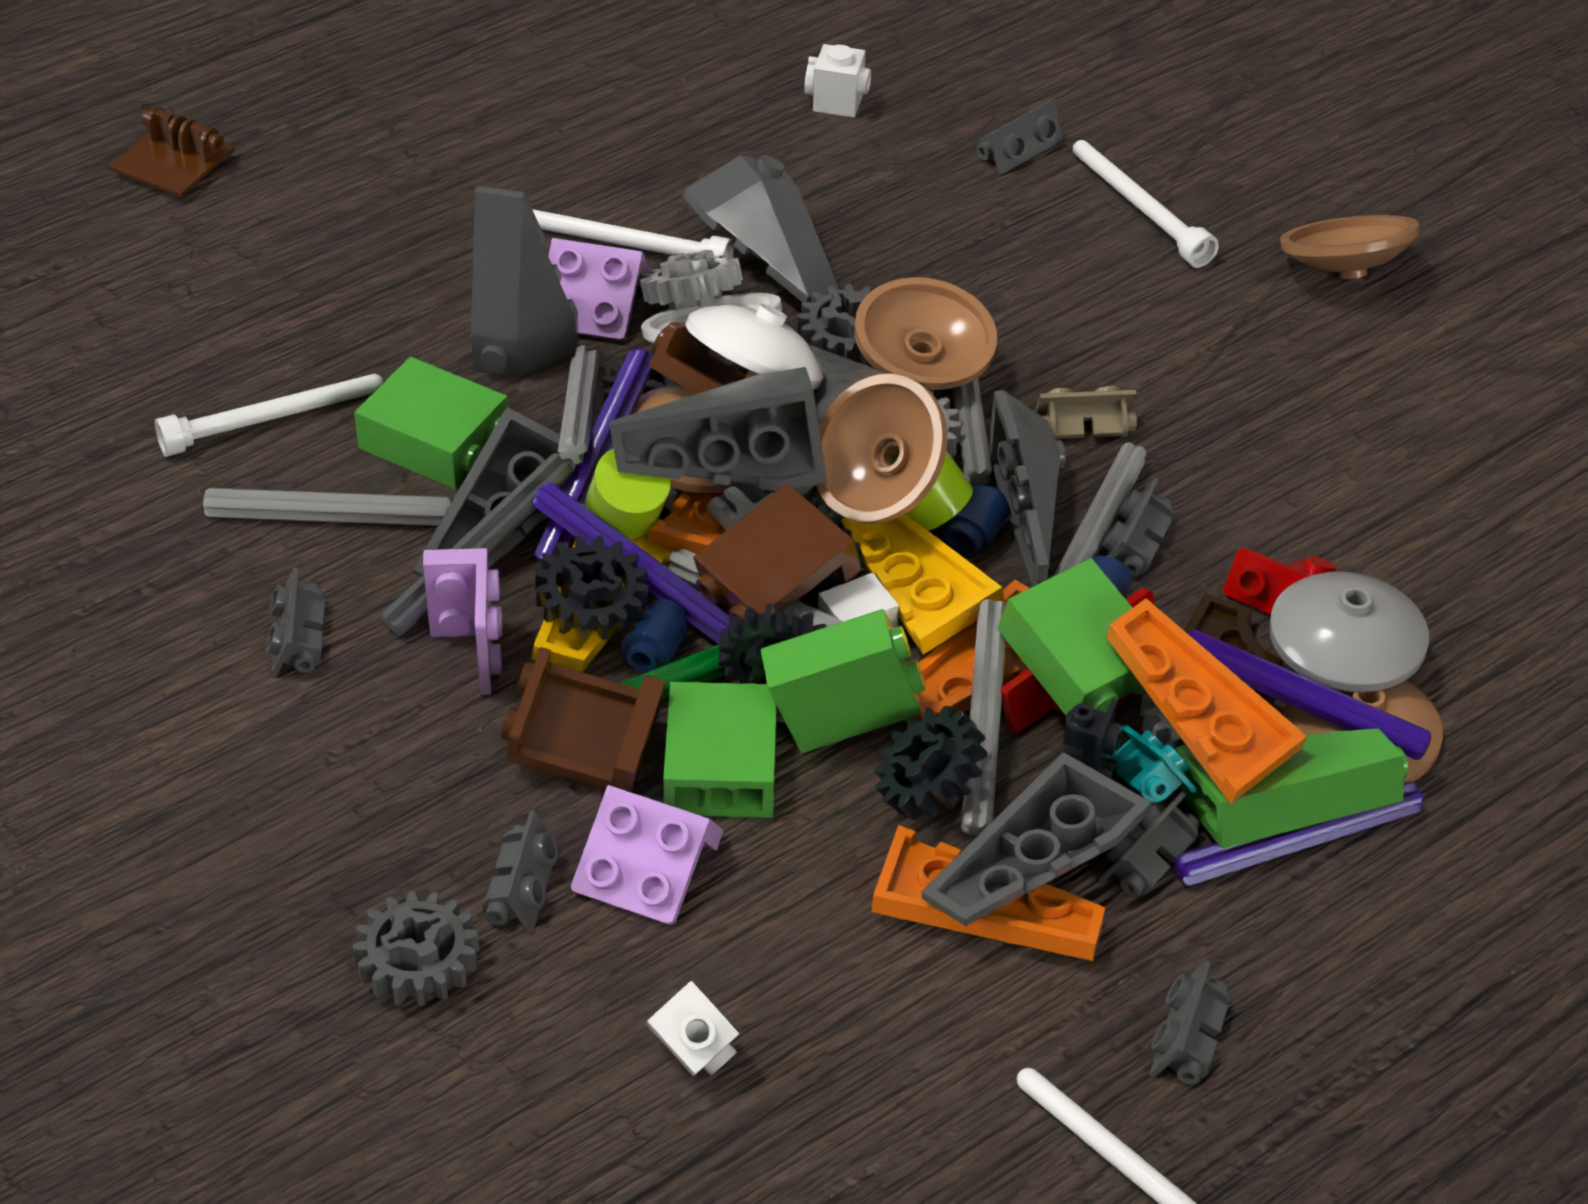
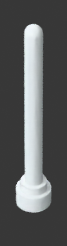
(631, 237)
(1194, 244)
(177, 433)
(1100, 1139)

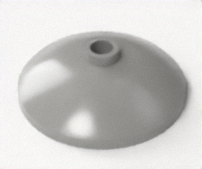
(1349, 631)

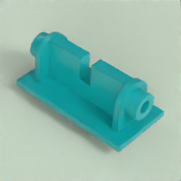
(1151, 766)

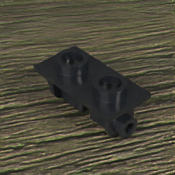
(1093, 737)

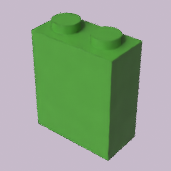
(429, 421)
(1063, 640)
(843, 680)
(720, 749)

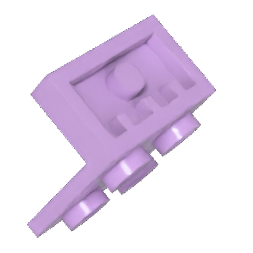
(600, 284)
(460, 604)
(642, 854)

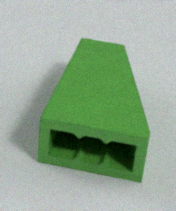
(1322, 782)

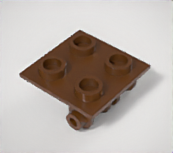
(172, 153)

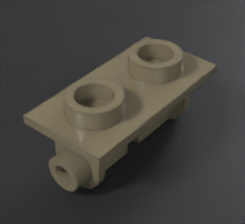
(1105, 407)

